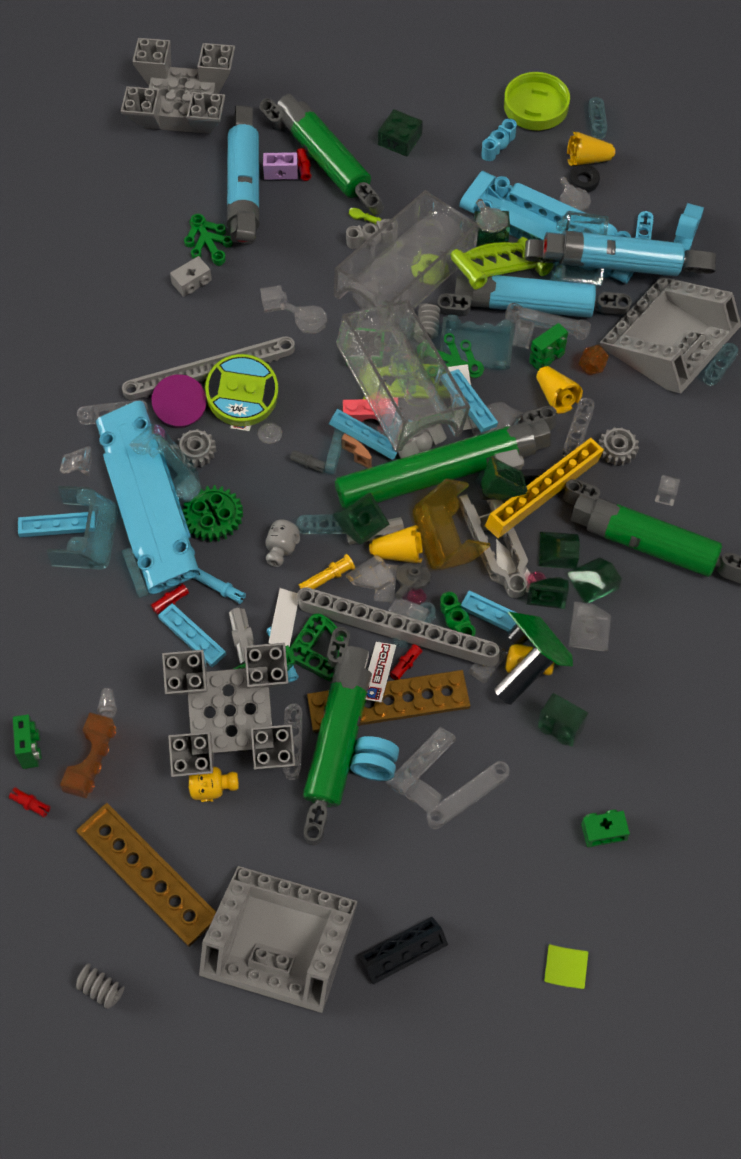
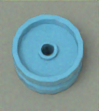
(374, 758)

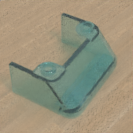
(95, 547)

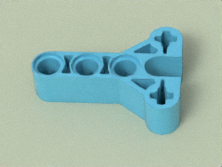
(688, 225)

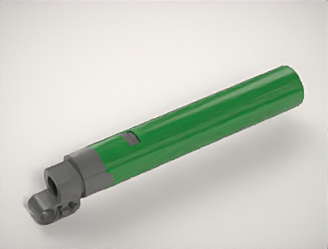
(448, 461)

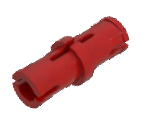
(303, 164)
(169, 598)
(405, 662)
(29, 802)

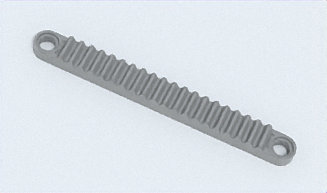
(200, 369)

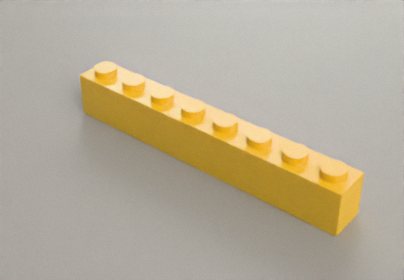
(544, 488)

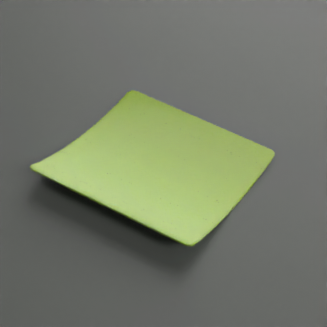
(566, 967)

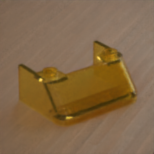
(438, 530)

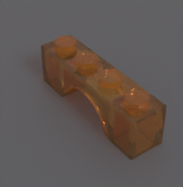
(80, 778)

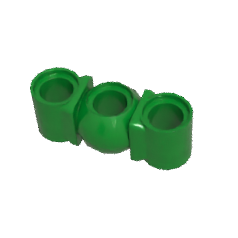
(455, 611)

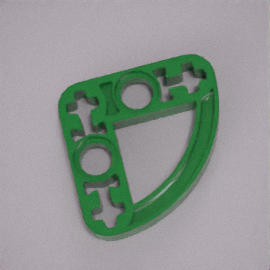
(306, 647)

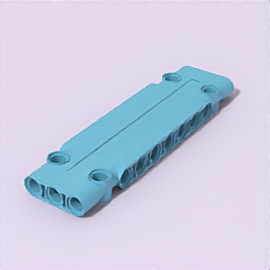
(529, 210)
(147, 501)

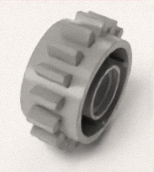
(622, 438)
(199, 440)

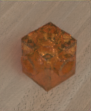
(593, 359)

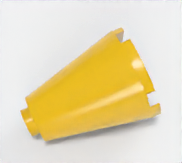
(588, 150)
(558, 389)
(399, 545)

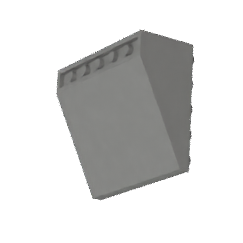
(674, 331)
(277, 939)

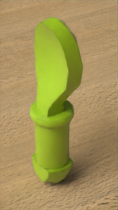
(357, 214)

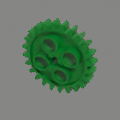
(228, 506)

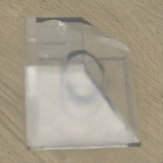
(372, 575)
(589, 627)

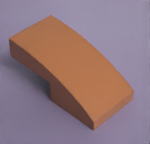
(360, 453)

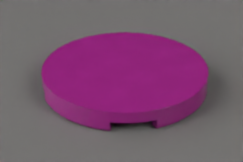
(179, 401)

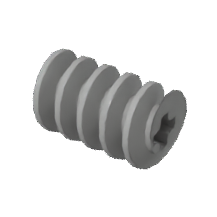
(429, 317)
(98, 987)

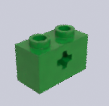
(597, 835)

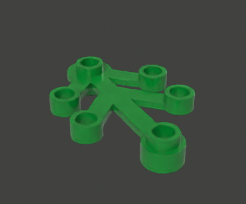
(199, 222)
(455, 360)

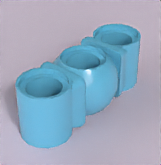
(498, 139)

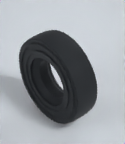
(585, 169)

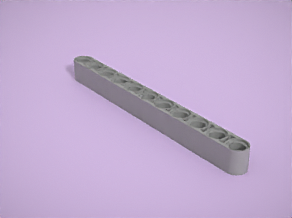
(407, 624)

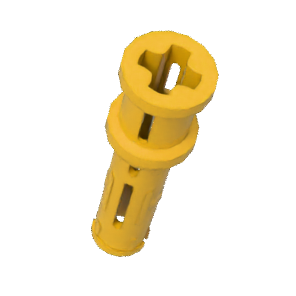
(334, 570)

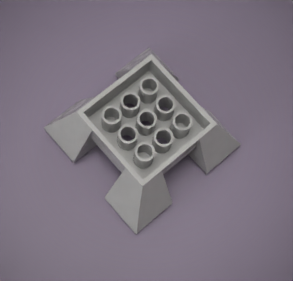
(178, 96)
(188, 675)

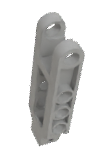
(514, 583)

